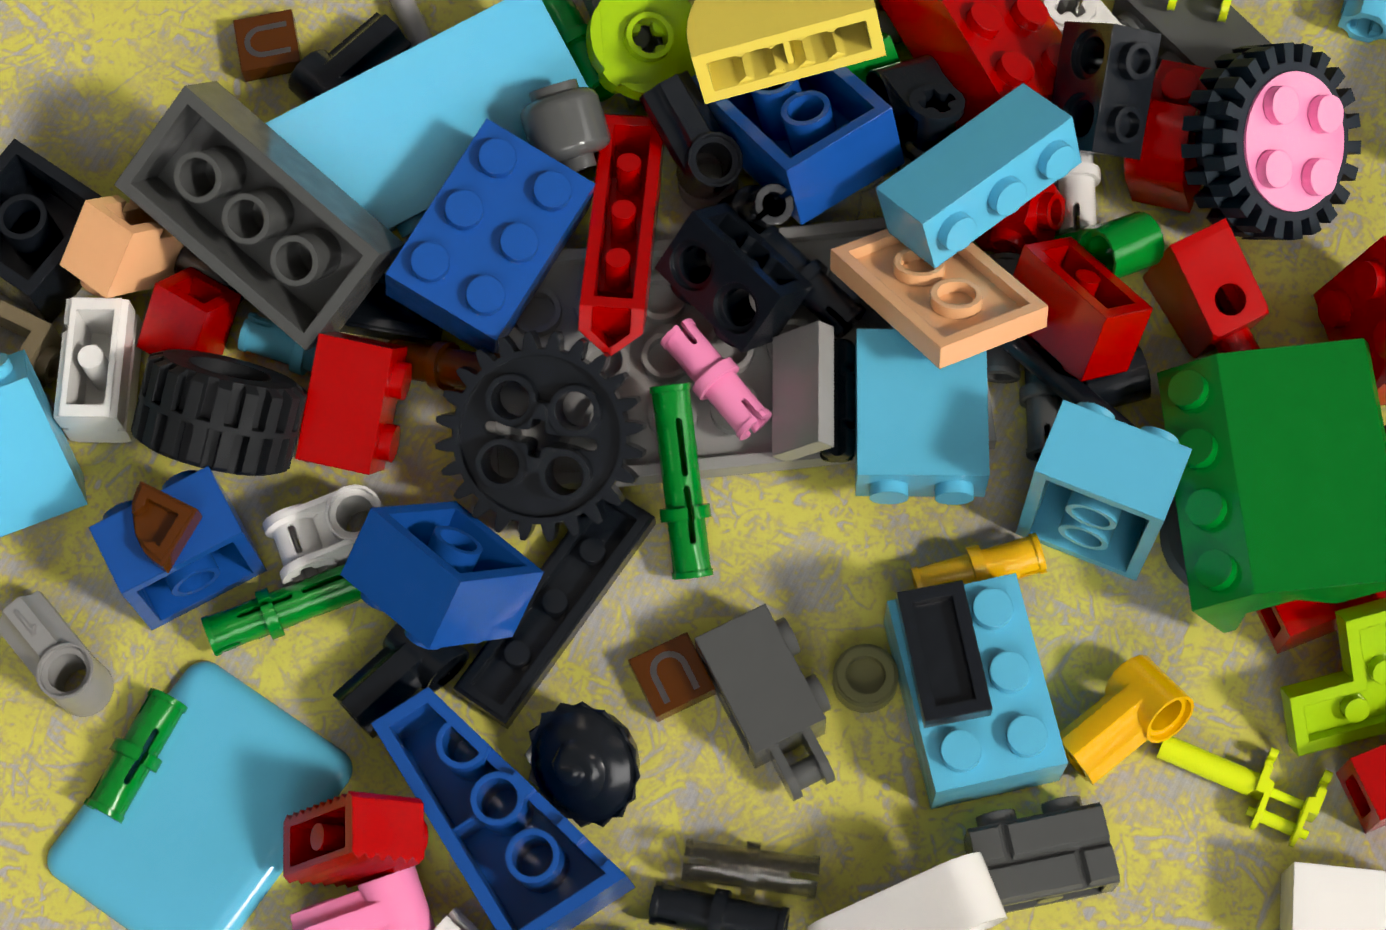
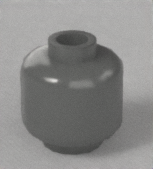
(566, 124)

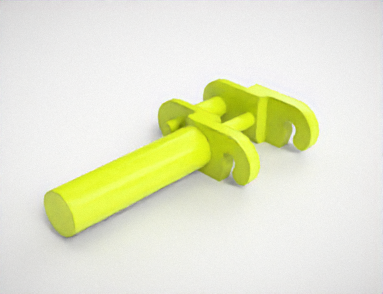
(1248, 783)

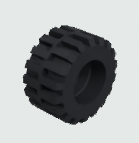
(218, 412)

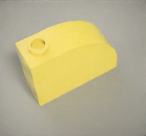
(773, 42)

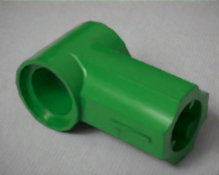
(1123, 243)

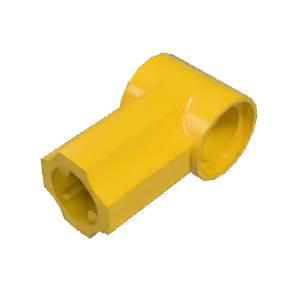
(1136, 707)

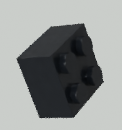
(35, 226)

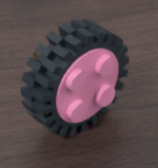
(1271, 141)

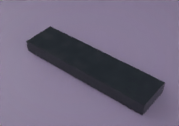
(570, 589)

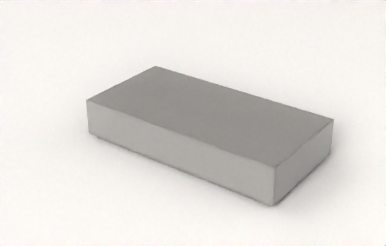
(803, 391)

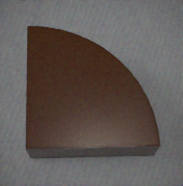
(162, 524)

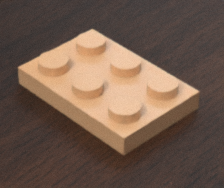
(941, 311)

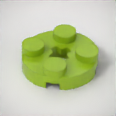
(622, 63)

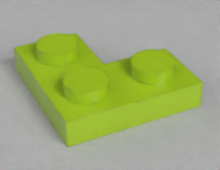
(1347, 702)

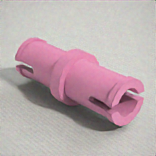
(715, 379)

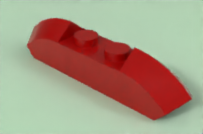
(621, 234)

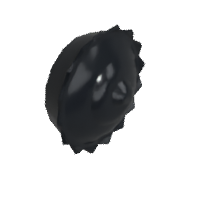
(584, 763)

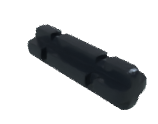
(843, 404)

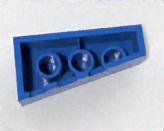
(503, 835)

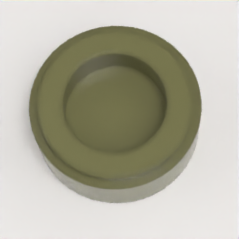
(865, 678)

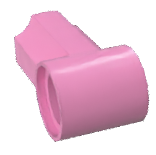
(379, 904)

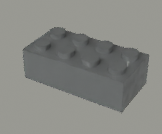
(258, 213)

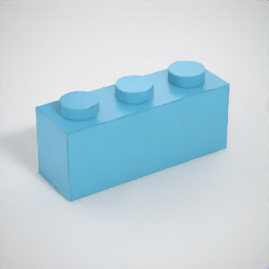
(979, 175)

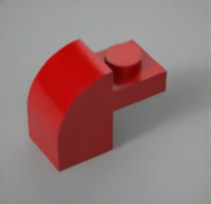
(1159, 173)

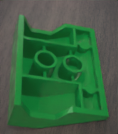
(1279, 477)

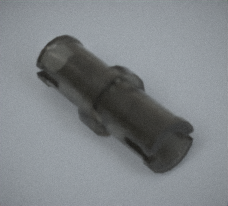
(750, 868)

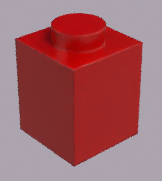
(188, 314)

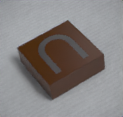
(267, 45)
(672, 677)

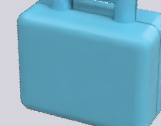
(210, 821)

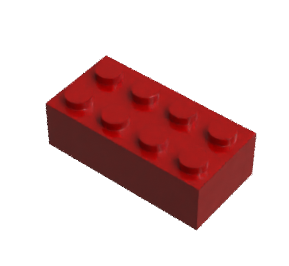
(982, 45)

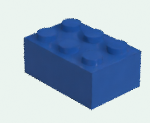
(813, 137)
(489, 238)

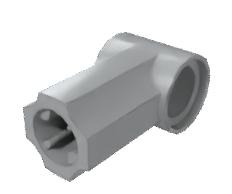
(54, 654)

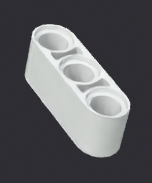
(941, 898)

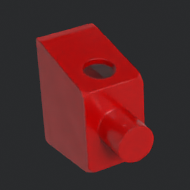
(1208, 292)

